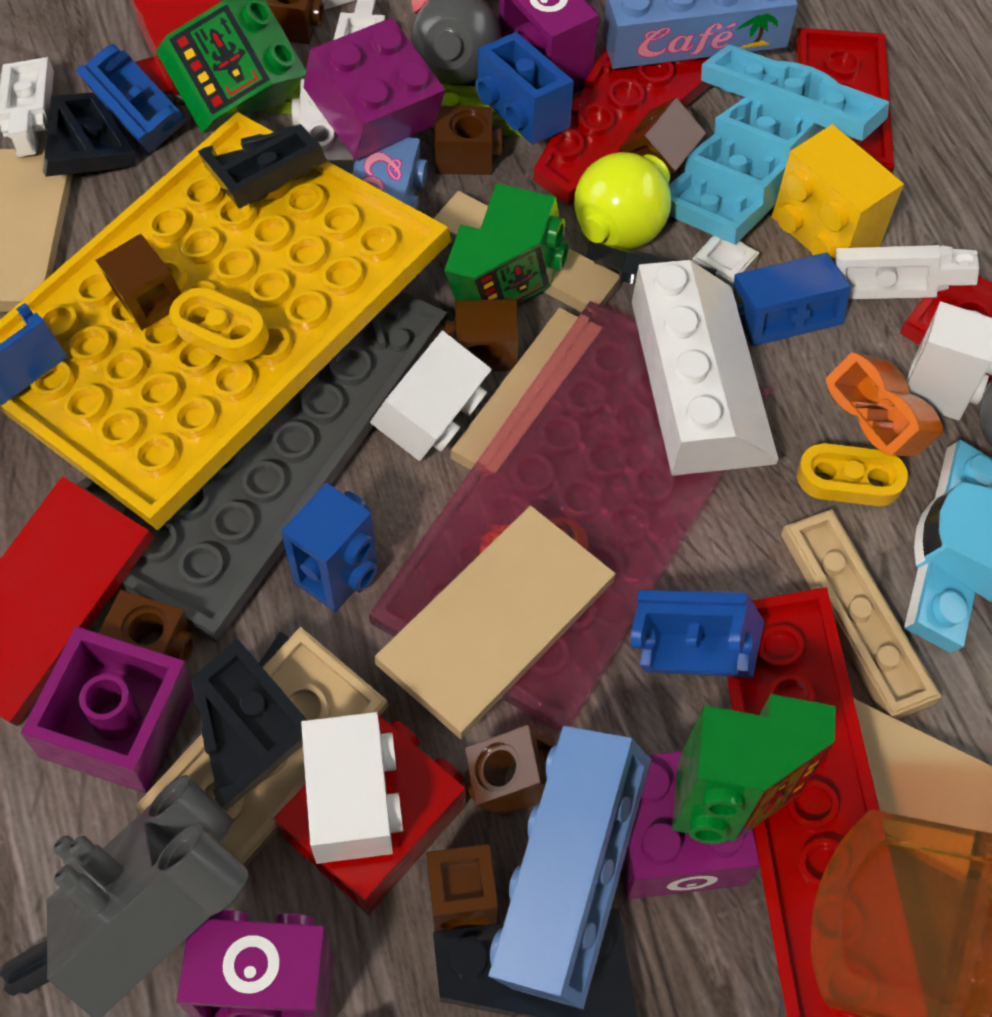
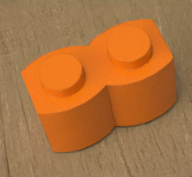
(882, 400)

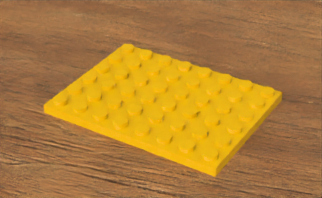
(164, 415)

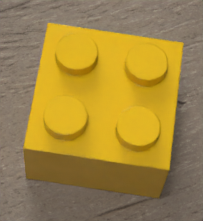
(835, 195)

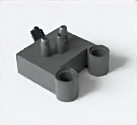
(131, 900)

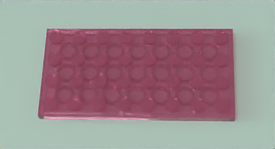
(597, 467)

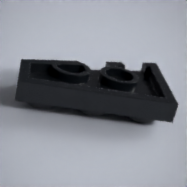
(465, 965)

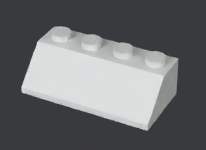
(700, 370)

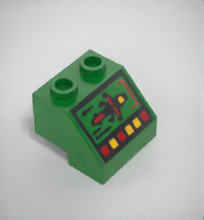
(231, 62)
(512, 250)
(748, 765)

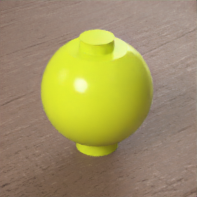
(623, 200)

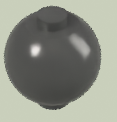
(449, 37)

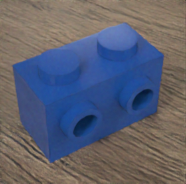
(524, 88)
(331, 546)

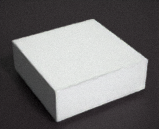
(726, 258)

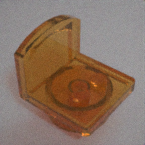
(906, 920)

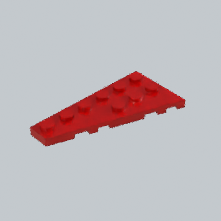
(608, 113)

